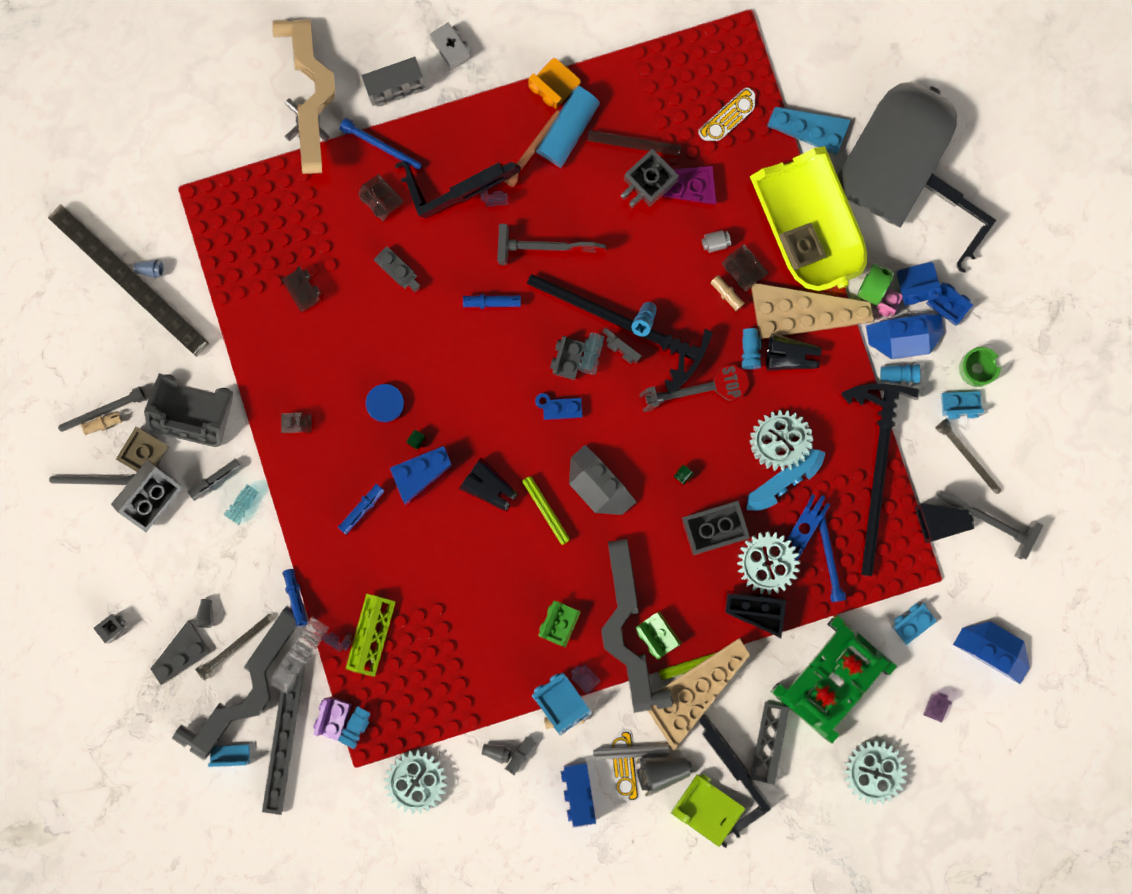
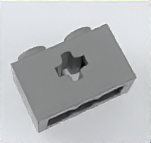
(441, 39)

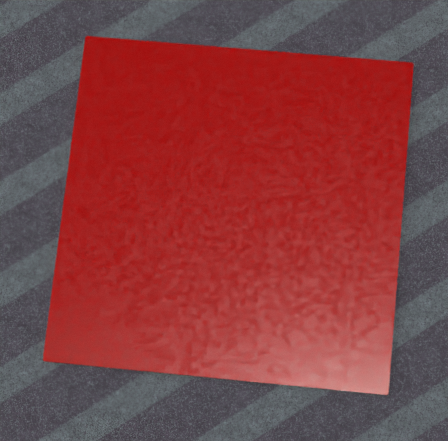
(462, 571)

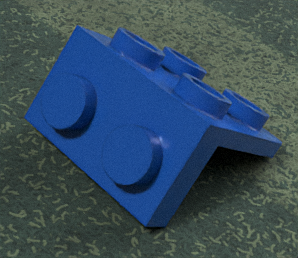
(919, 283)

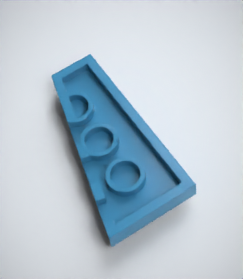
(810, 128)

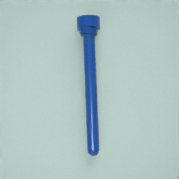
(348, 126)
(836, 594)

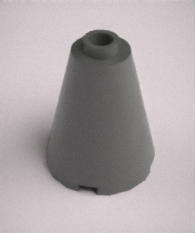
(661, 772)

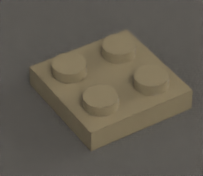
(802, 246)
(141, 448)

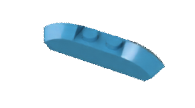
(764, 495)

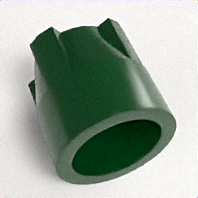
(416, 439)
(683, 474)

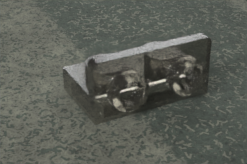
(380, 197)
(744, 267)
(301, 289)

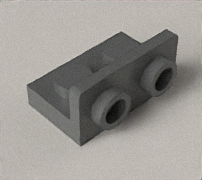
(567, 358)

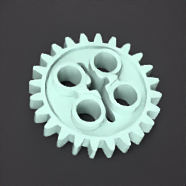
(793, 428)
(785, 558)
(880, 756)
(401, 771)

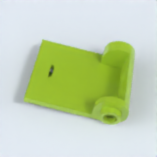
(705, 808)

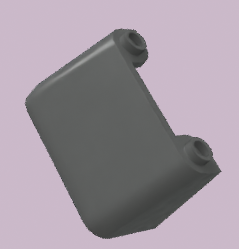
(187, 412)

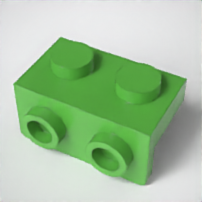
(559, 623)
(658, 635)

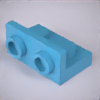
(961, 404)
(914, 623)

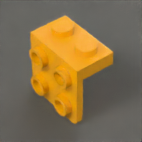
(553, 83)

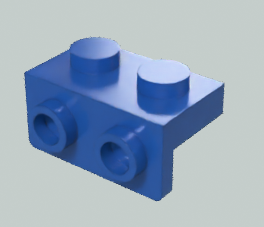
(951, 304)

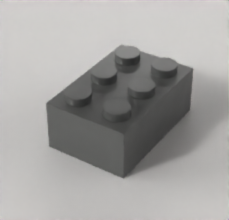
(393, 81)
(146, 496)
(715, 528)

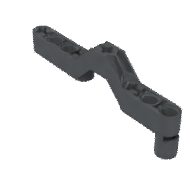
(612, 632)
(256, 700)

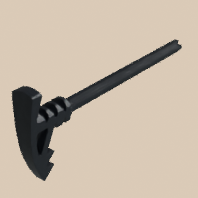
(666, 342)
(888, 404)

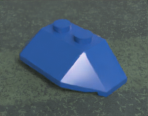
(906, 336)
(995, 648)

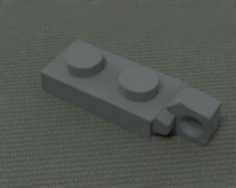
(397, 269)

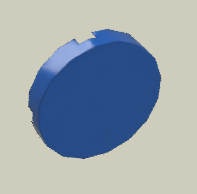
(384, 403)

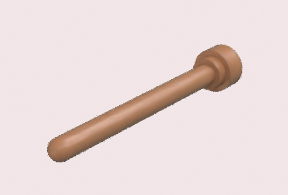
(532, 148)

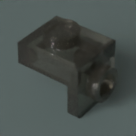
(296, 423)

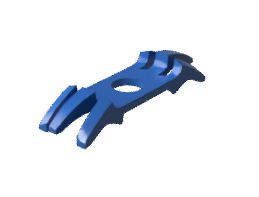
(809, 517)

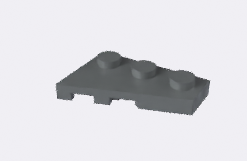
(180, 654)

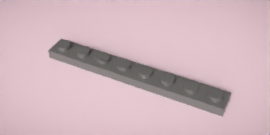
(282, 748)

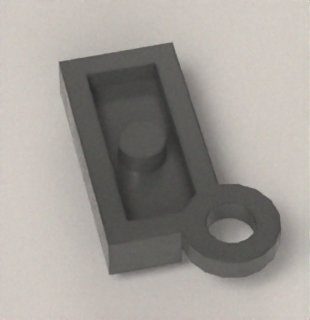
(616, 344)

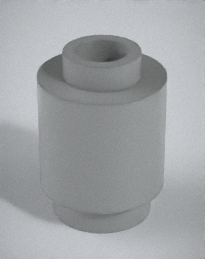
(716, 241)

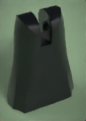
(790, 354)
(488, 485)

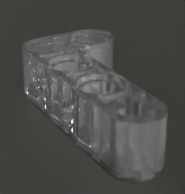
(298, 655)

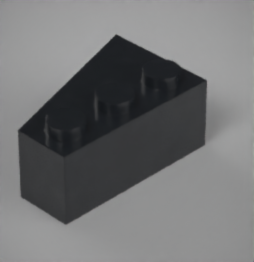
(758, 610)

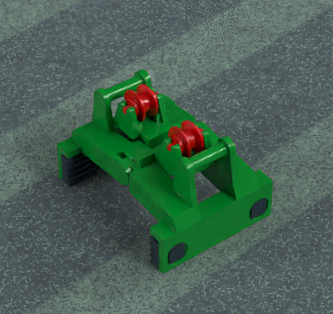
(827, 693)

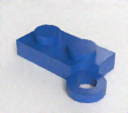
(560, 408)

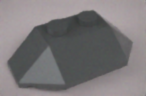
(598, 484)

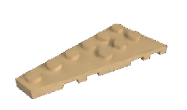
(798, 312)
(696, 691)

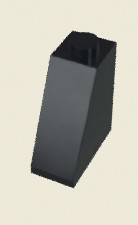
(942, 521)

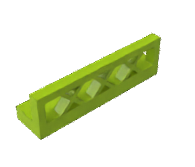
(367, 634)

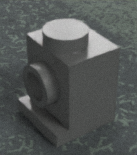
(104, 631)

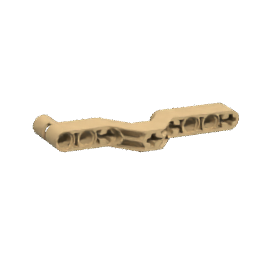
(324, 89)

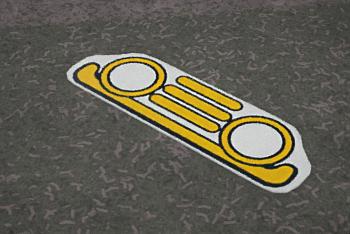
(729, 116)
(625, 769)

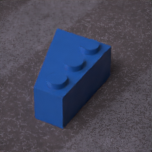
(420, 472)
(578, 795)

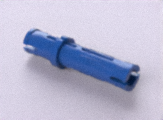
(491, 301)
(364, 505)
(293, 591)

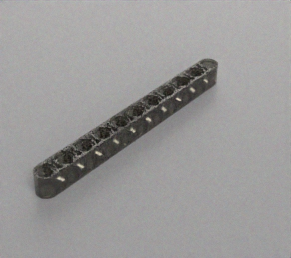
(128, 280)

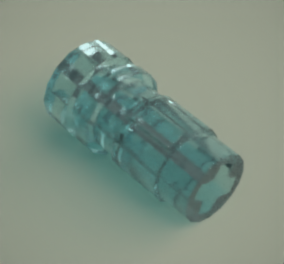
(592, 351)
(241, 504)

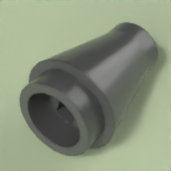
(205, 614)
(499, 753)

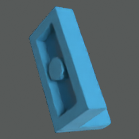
(230, 756)

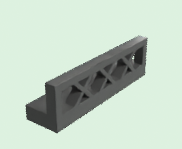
(776, 745)

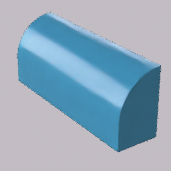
(568, 126)

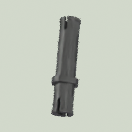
(213, 480)

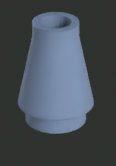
(149, 268)

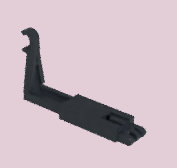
(460, 192)
(956, 198)
(739, 772)

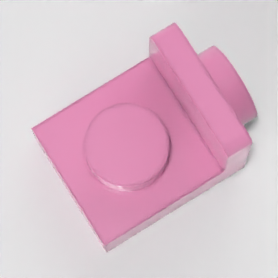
(889, 303)

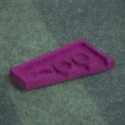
(693, 185)

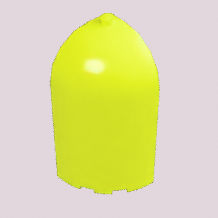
(813, 194)

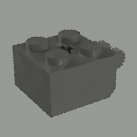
(648, 190)

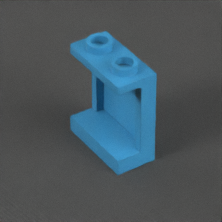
(561, 703)

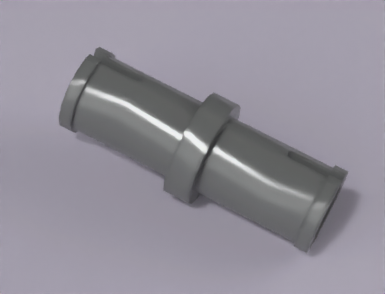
(520, 755)

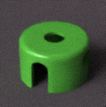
(875, 284)
(987, 359)

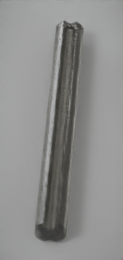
(634, 142)

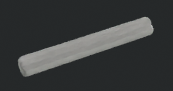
(631, 752)

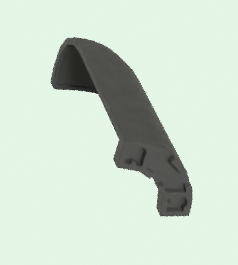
(898, 151)

